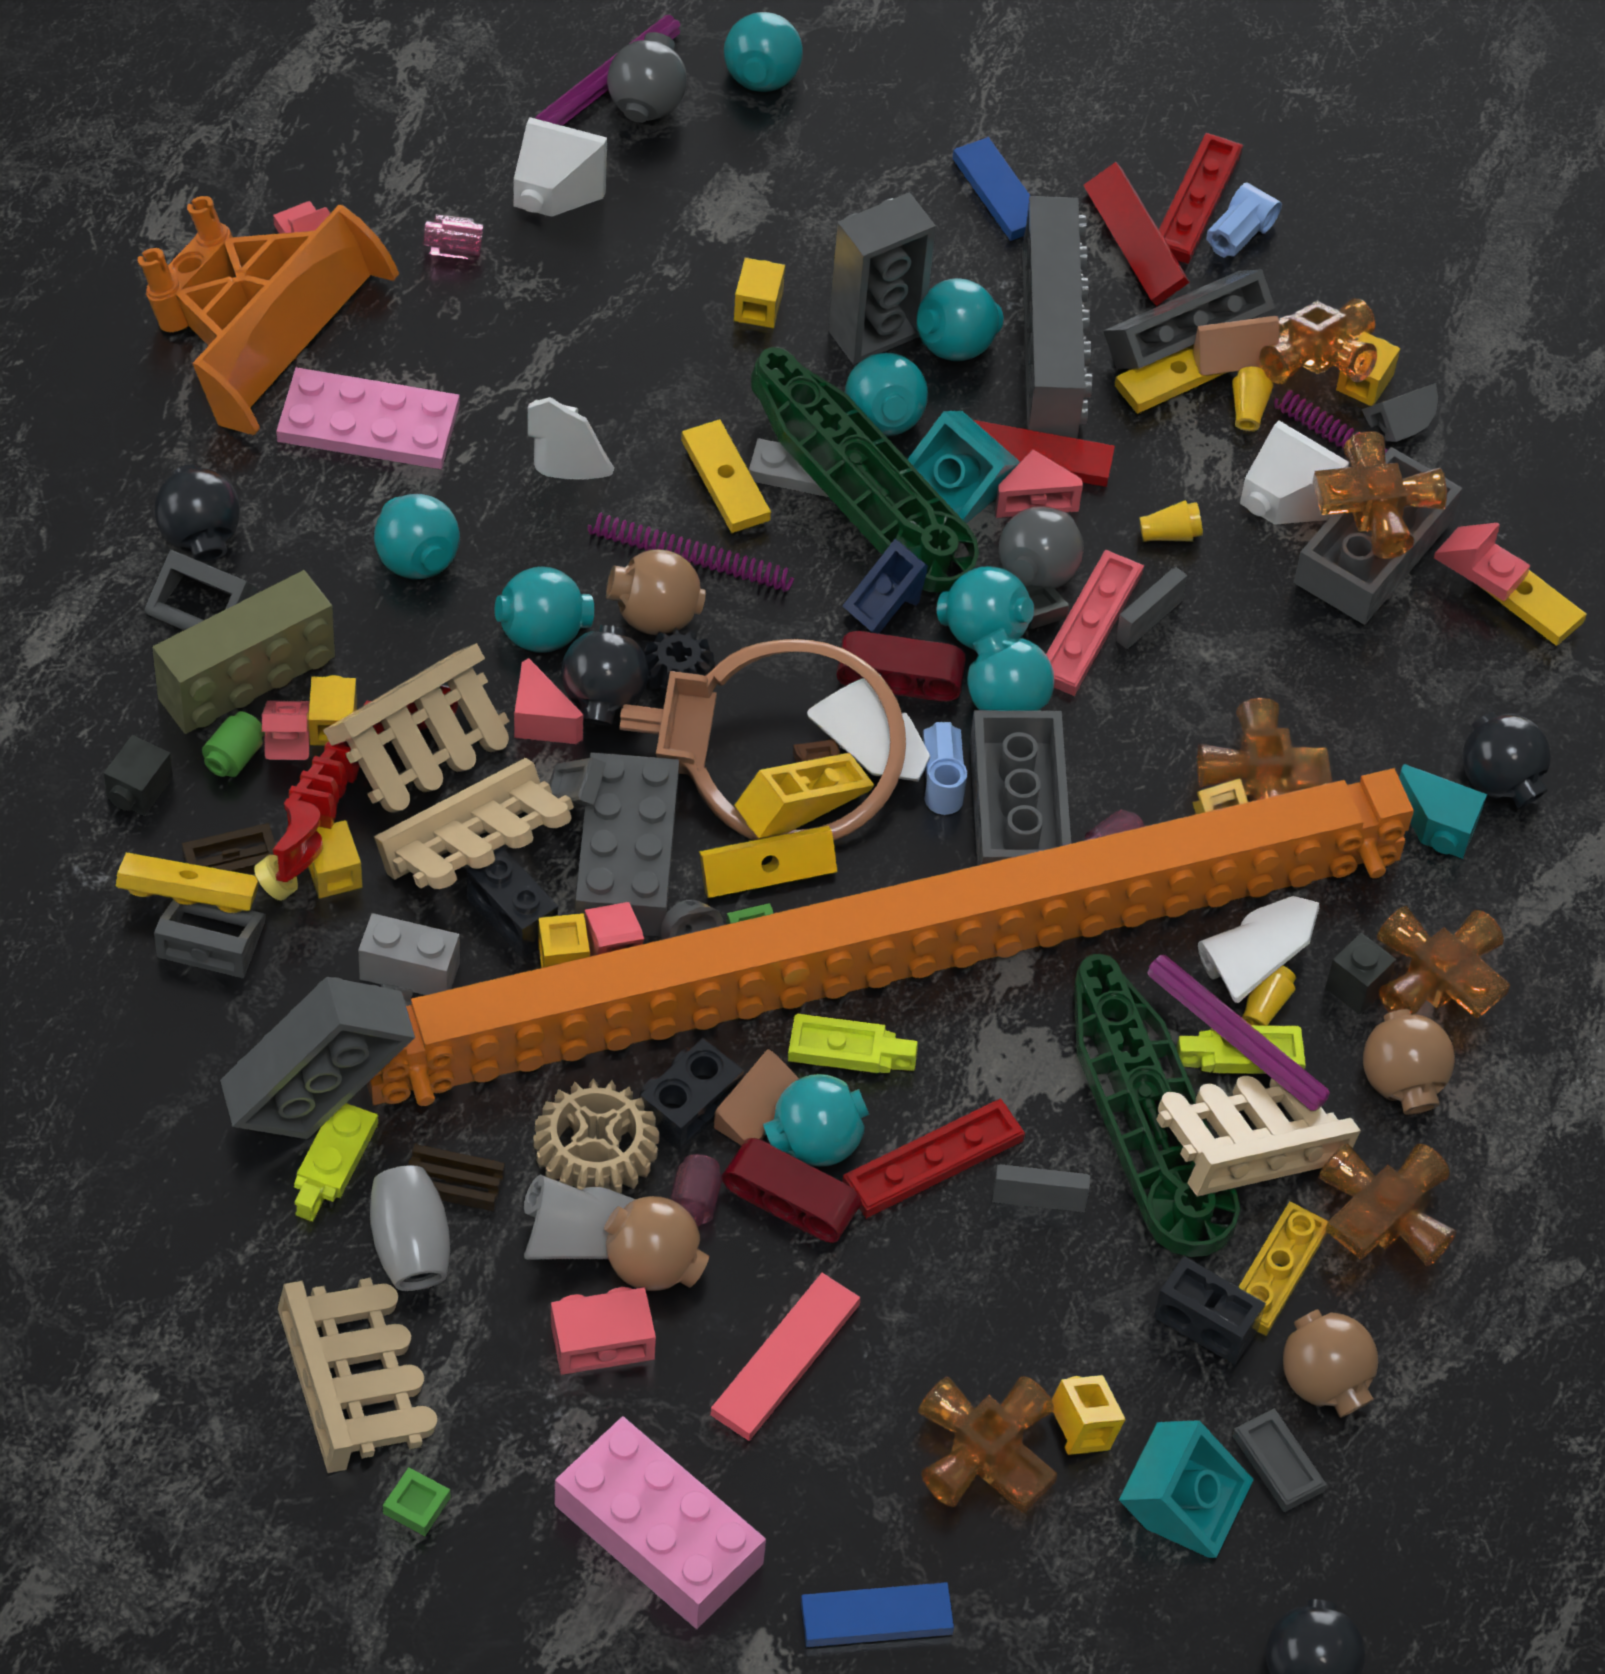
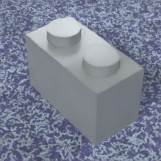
(408, 955)

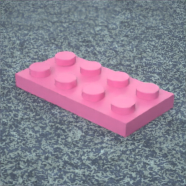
(368, 418)

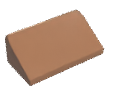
(1233, 344)
(754, 1099)

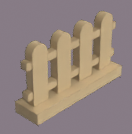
(405, 736)
(460, 819)
(1246, 1154)
(329, 1395)

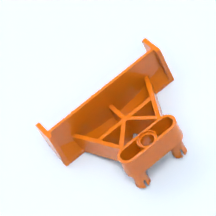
(272, 307)

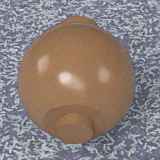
(656, 591)
(1409, 1060)
(654, 1244)
(1331, 1361)

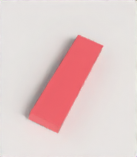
(1092, 619)
(785, 1356)

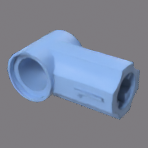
(1247, 214)
(945, 770)

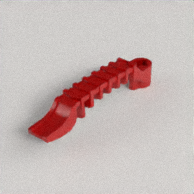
(316, 800)

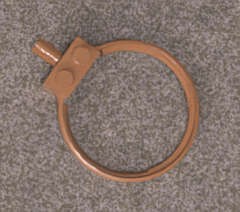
(688, 718)

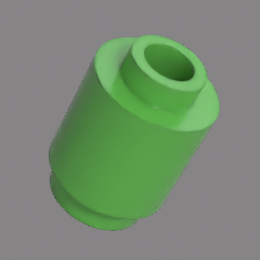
(233, 744)

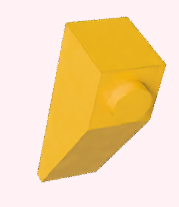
(800, 792)

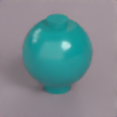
(763, 52)
(958, 319)
(888, 392)
(416, 536)
(985, 602)
(543, 609)
(1009, 674)
(818, 1120)

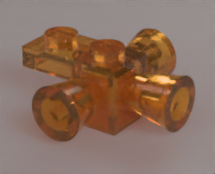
(1322, 338)
(1378, 493)
(1266, 758)
(1443, 964)
(1387, 1203)
(988, 1443)

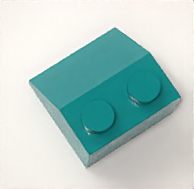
(962, 463)
(1187, 1487)

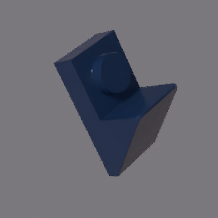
(890, 582)

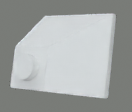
(559, 168)
(1282, 477)

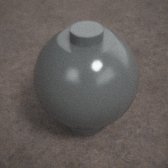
(647, 78)
(1041, 547)

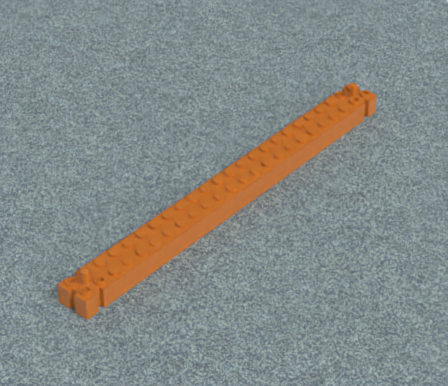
(894, 934)

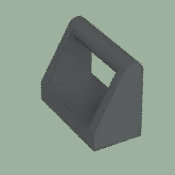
(172, 572)
(206, 947)

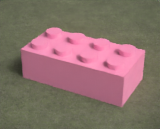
(659, 1522)

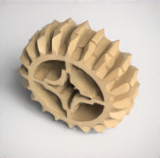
(598, 1123)

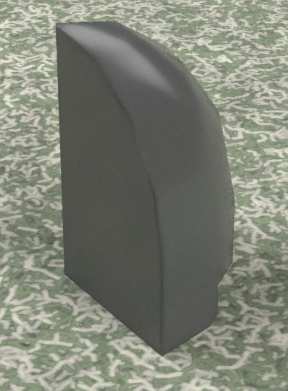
(1404, 414)

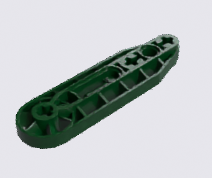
(860, 467)
(1172, 1208)

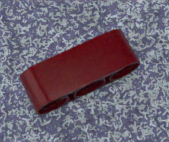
(907, 665)
(791, 1190)

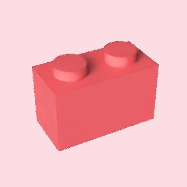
(602, 1330)

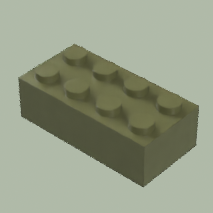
(244, 652)

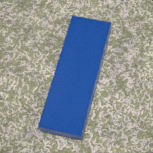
(995, 185)
(877, 1614)

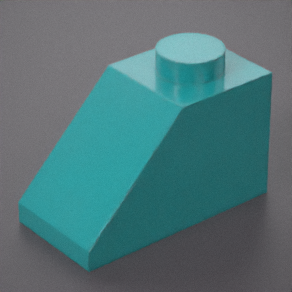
(1443, 810)

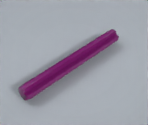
(596, 82)
(1238, 1032)

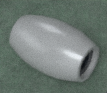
(409, 1228)

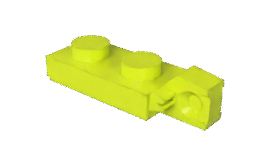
(849, 1045)
(1217, 1055)
(333, 1158)

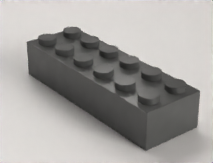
(1056, 316)

